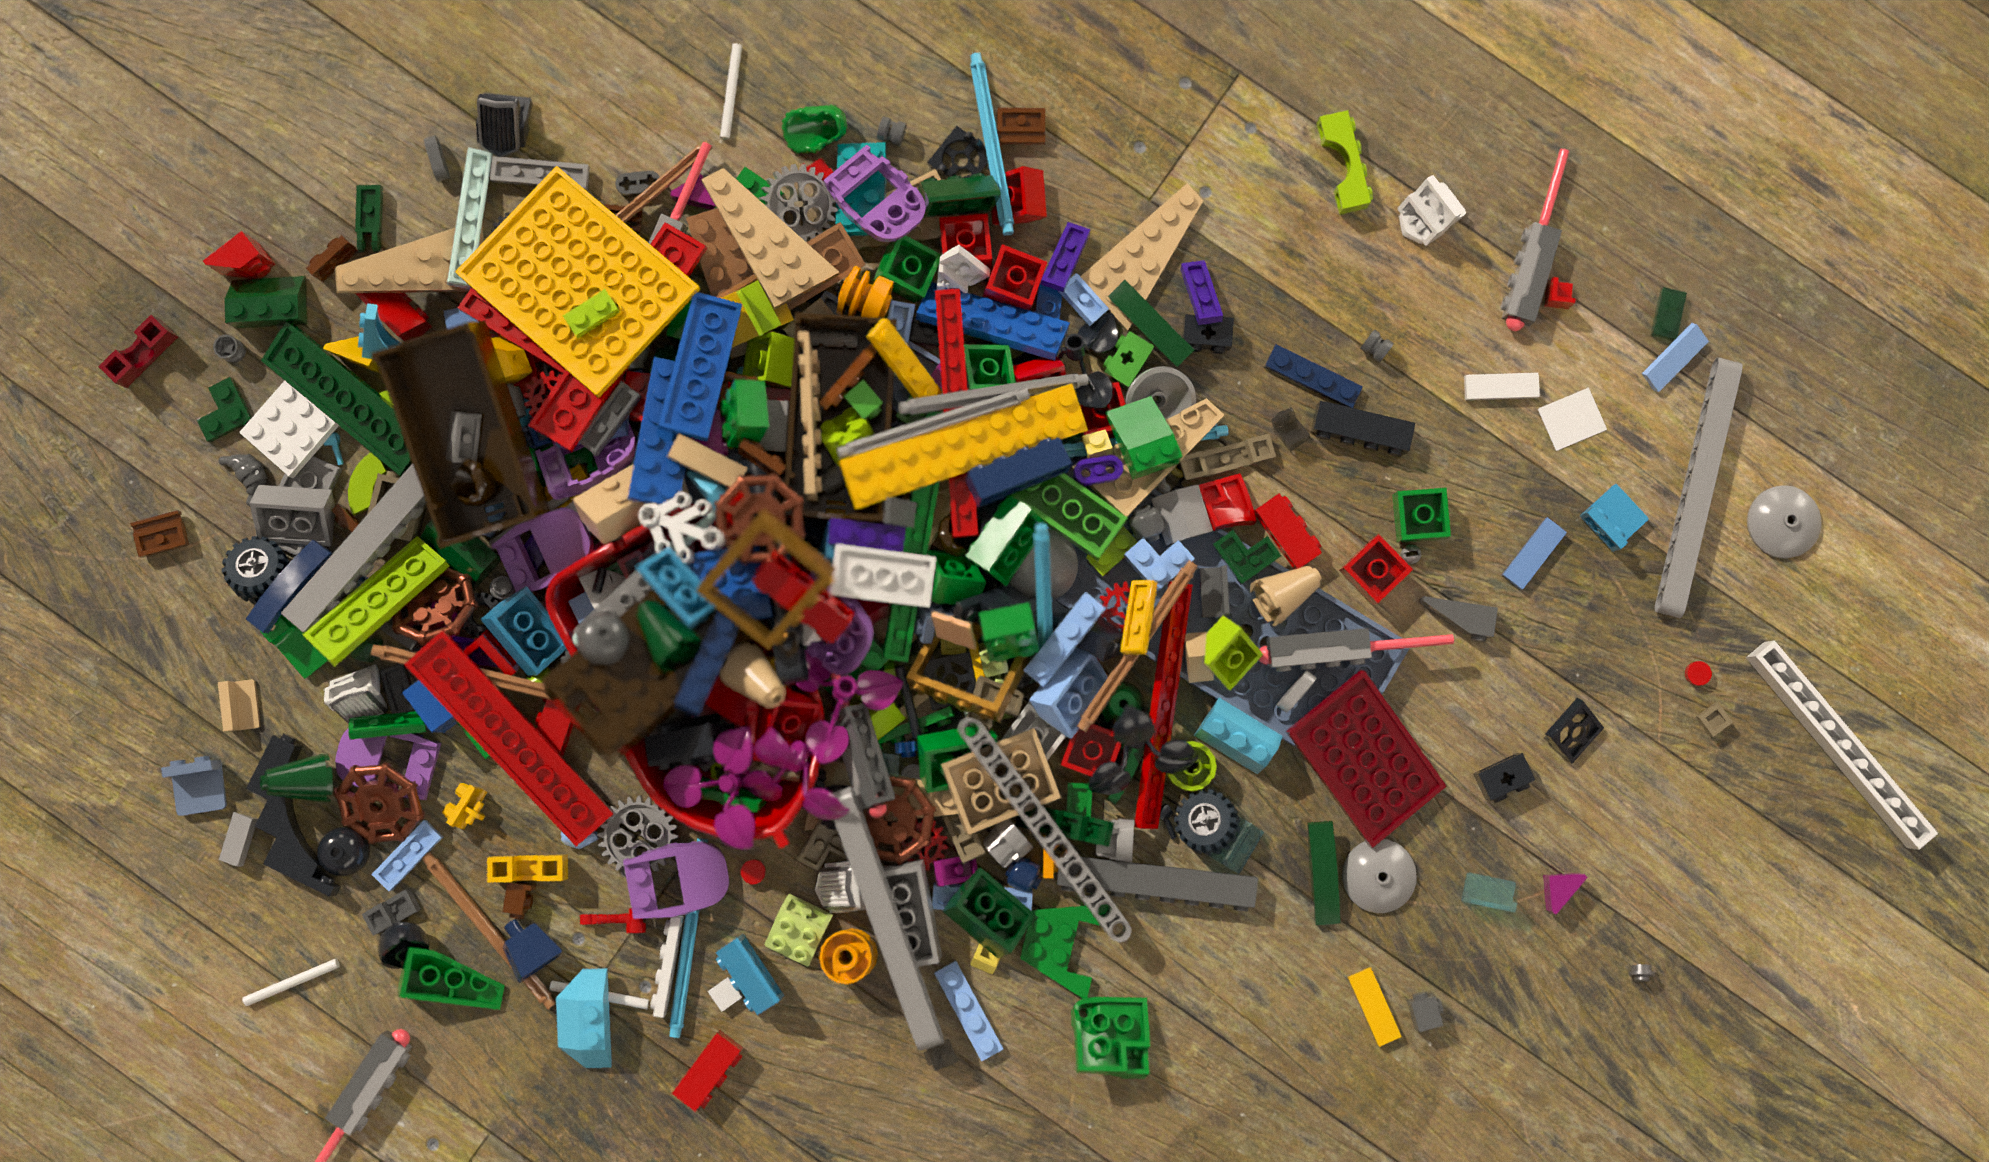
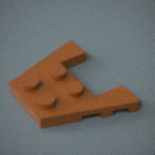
(849, 378)

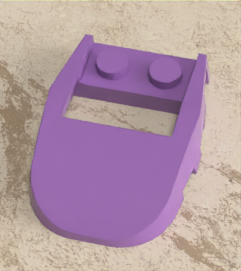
(891, 217)
(612, 460)
(560, 538)
(850, 646)
(369, 752)
(701, 876)

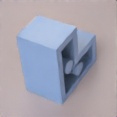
(1155, 567)

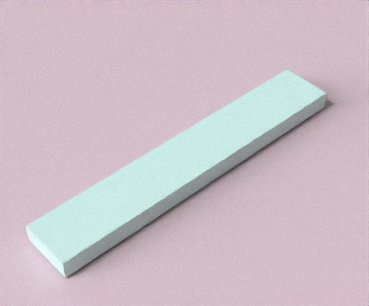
(469, 212)

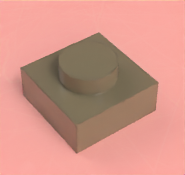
(1714, 719)

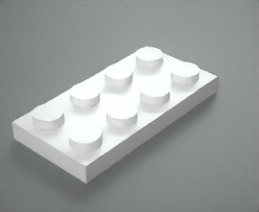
(882, 575)

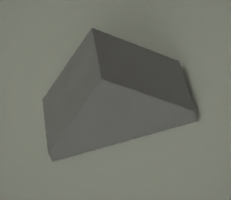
(899, 512)

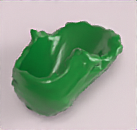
(805, 129)

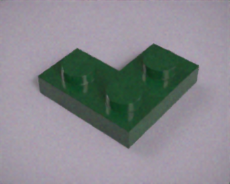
(231, 411)
(1245, 562)

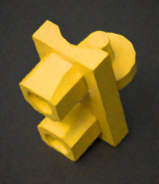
(468, 807)

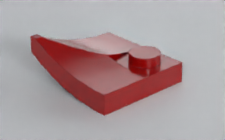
(1228, 502)

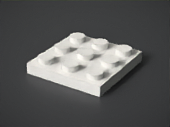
(288, 429)

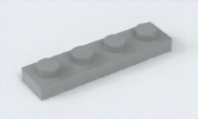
(534, 171)

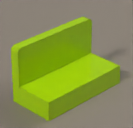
(758, 308)

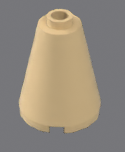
(1284, 592)
(752, 675)

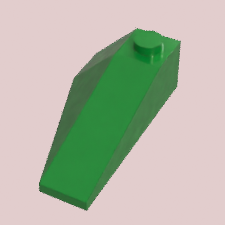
(438, 978)

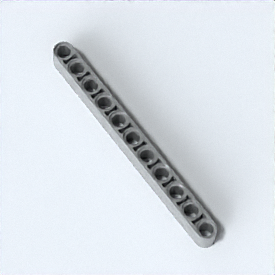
(1698, 487)
(1053, 838)
(887, 923)

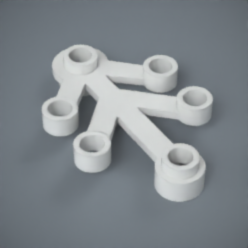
(678, 525)

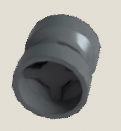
(891, 131)
(225, 344)
(1376, 345)

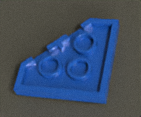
(735, 582)

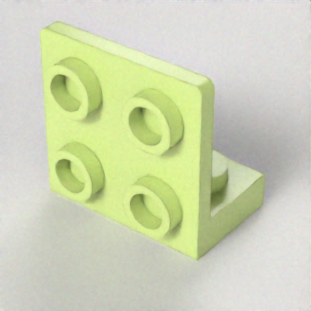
(798, 929)

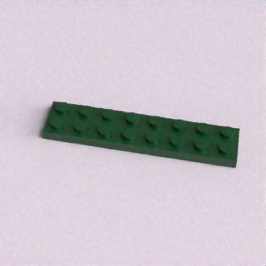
(339, 394)

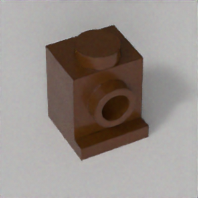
(518, 899)

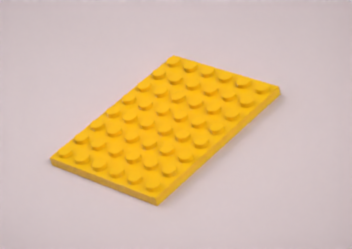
(559, 254)

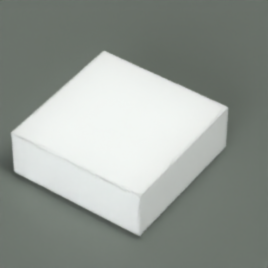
(724, 994)

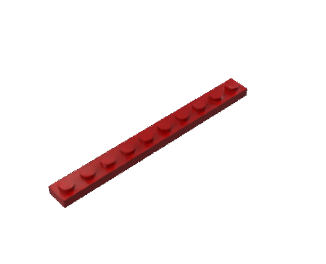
(481, 310)
(955, 380)
(1163, 709)

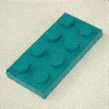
(868, 193)

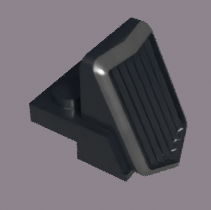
(502, 122)

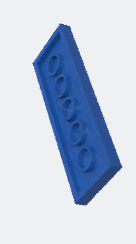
(1002, 323)
(700, 366)
(654, 475)

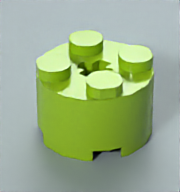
(844, 429)
(1200, 776)

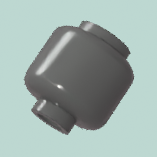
(1146, 523)

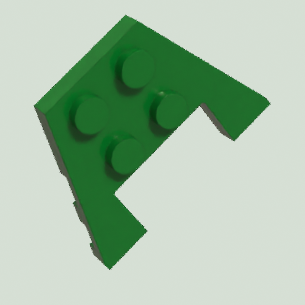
(1051, 941)

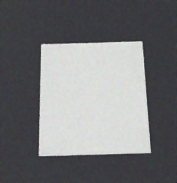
(1572, 419)

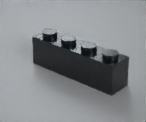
(1363, 428)

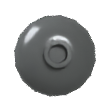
(603, 639)

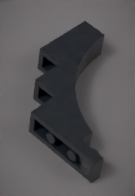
(1101, 640)
(290, 850)

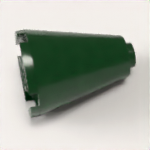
(667, 636)
(1112, 711)
(300, 779)

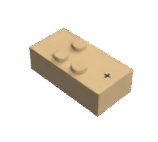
(606, 507)

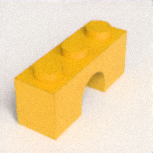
(527, 868)

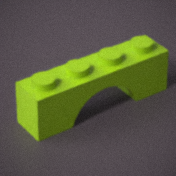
(1337, 133)

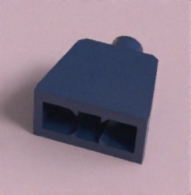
(528, 949)

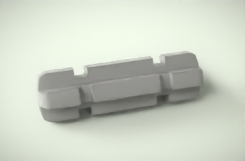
(834, 339)

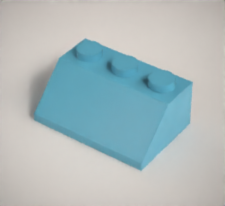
(1239, 736)

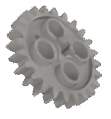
(819, 201)
(649, 816)

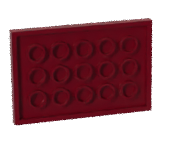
(1366, 758)

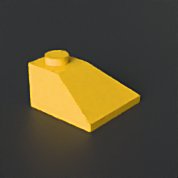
(349, 351)
(512, 360)

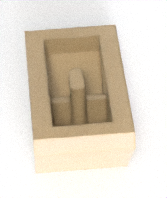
(1195, 657)

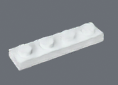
(665, 976)

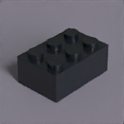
(684, 746)

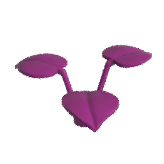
(877, 691)
(776, 752)
(684, 787)

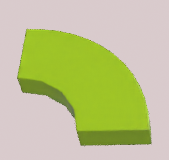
(363, 483)

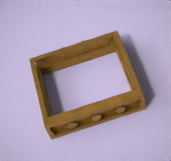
(796, 547)
(962, 700)

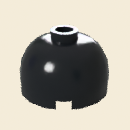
(343, 851)
(396, 941)

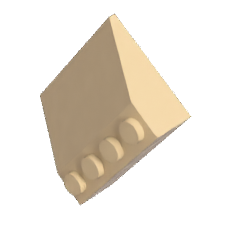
(979, 798)

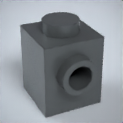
(1425, 1011)

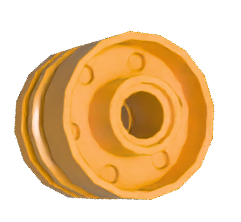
(863, 296)
(836, 964)

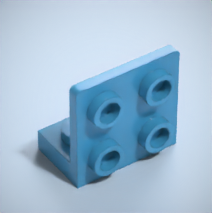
(1614, 517)

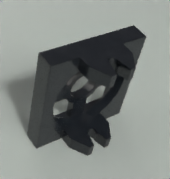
(955, 136)
(962, 659)
(1585, 736)

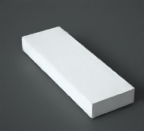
(1501, 386)

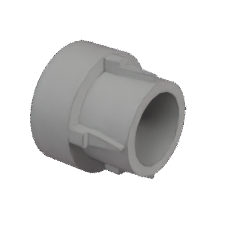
(1121, 842)
(1007, 843)

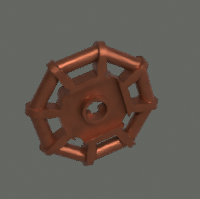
(755, 503)
(440, 616)
(380, 791)
(906, 823)

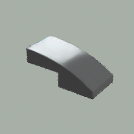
(391, 911)

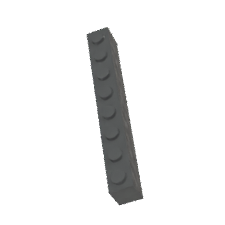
(1168, 883)

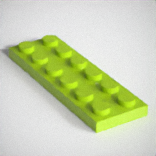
(376, 600)

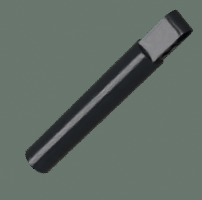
(790, 653)

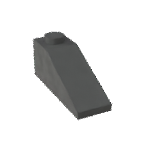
(1466, 617)

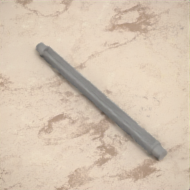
(968, 397)
(934, 423)

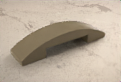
(1227, 457)
(967, 845)

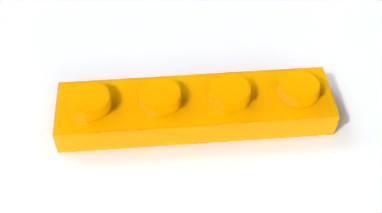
(902, 360)

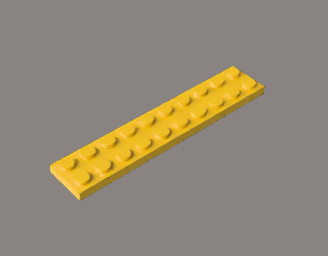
(961, 446)

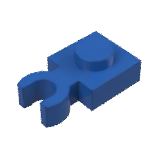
(907, 749)

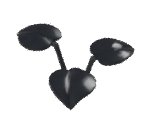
(1100, 338)
(1134, 730)

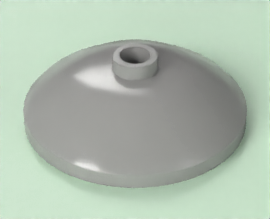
(1172, 387)
(1769, 523)
(1062, 567)
(1362, 871)

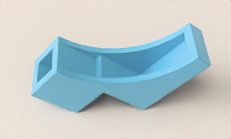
(375, 335)

